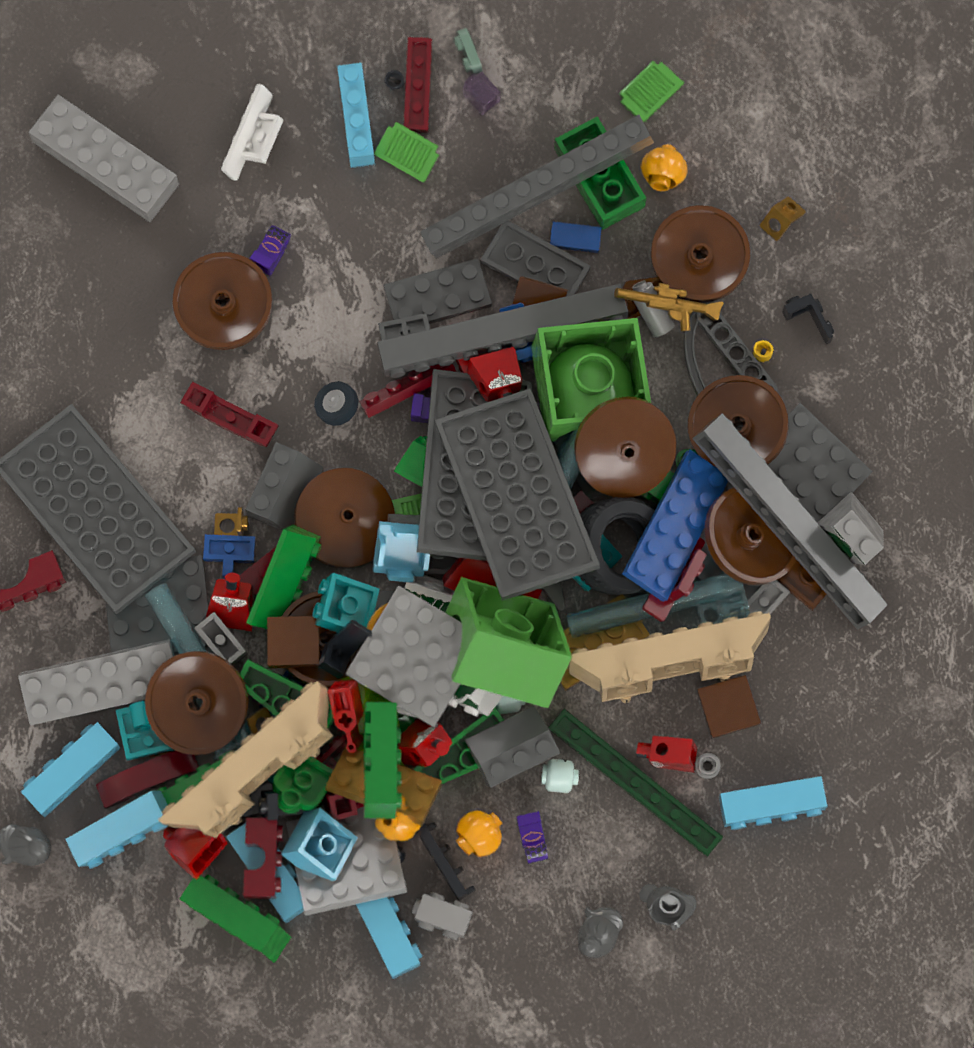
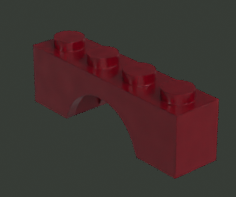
(42, 575)

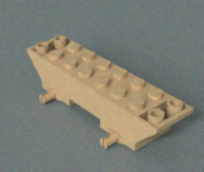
(634, 665)
(282, 741)

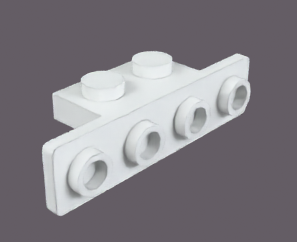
(254, 135)

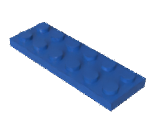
(675, 526)

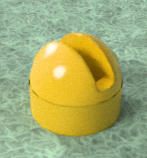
(759, 346)

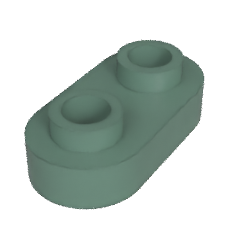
(471, 61)

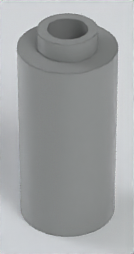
(655, 319)

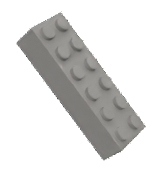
(104, 158)
(92, 682)

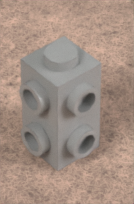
(436, 913)

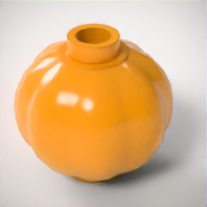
(664, 168)
(397, 829)
(479, 833)

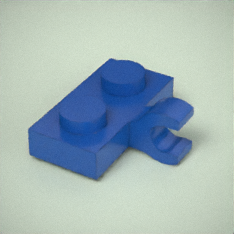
(229, 550)

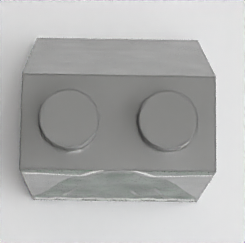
(853, 530)

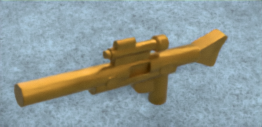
(667, 300)

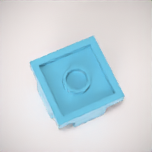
(397, 552)

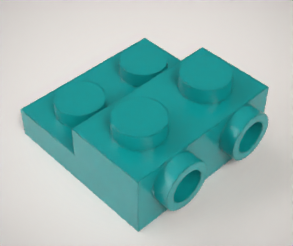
(344, 601)

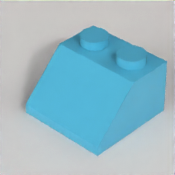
(319, 844)

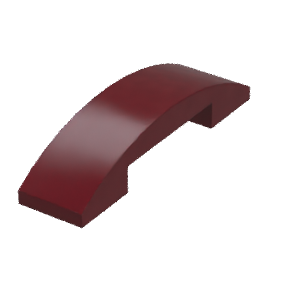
(229, 416)
(145, 776)

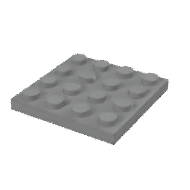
(411, 656)
(367, 875)

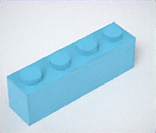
(356, 115)
(70, 769)
(773, 802)
(118, 829)
(289, 901)
(390, 935)

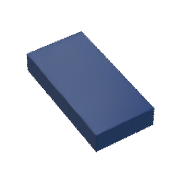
(575, 237)

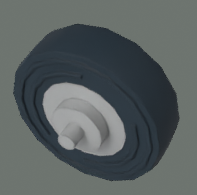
(336, 403)

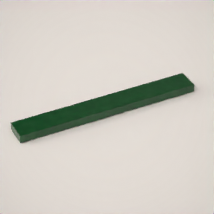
(635, 782)

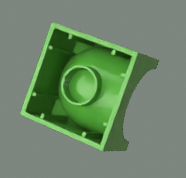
(585, 367)
(508, 644)

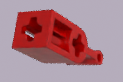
(347, 703)

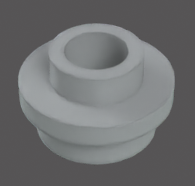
(711, 758)

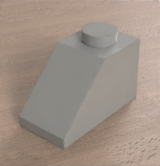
(221, 639)

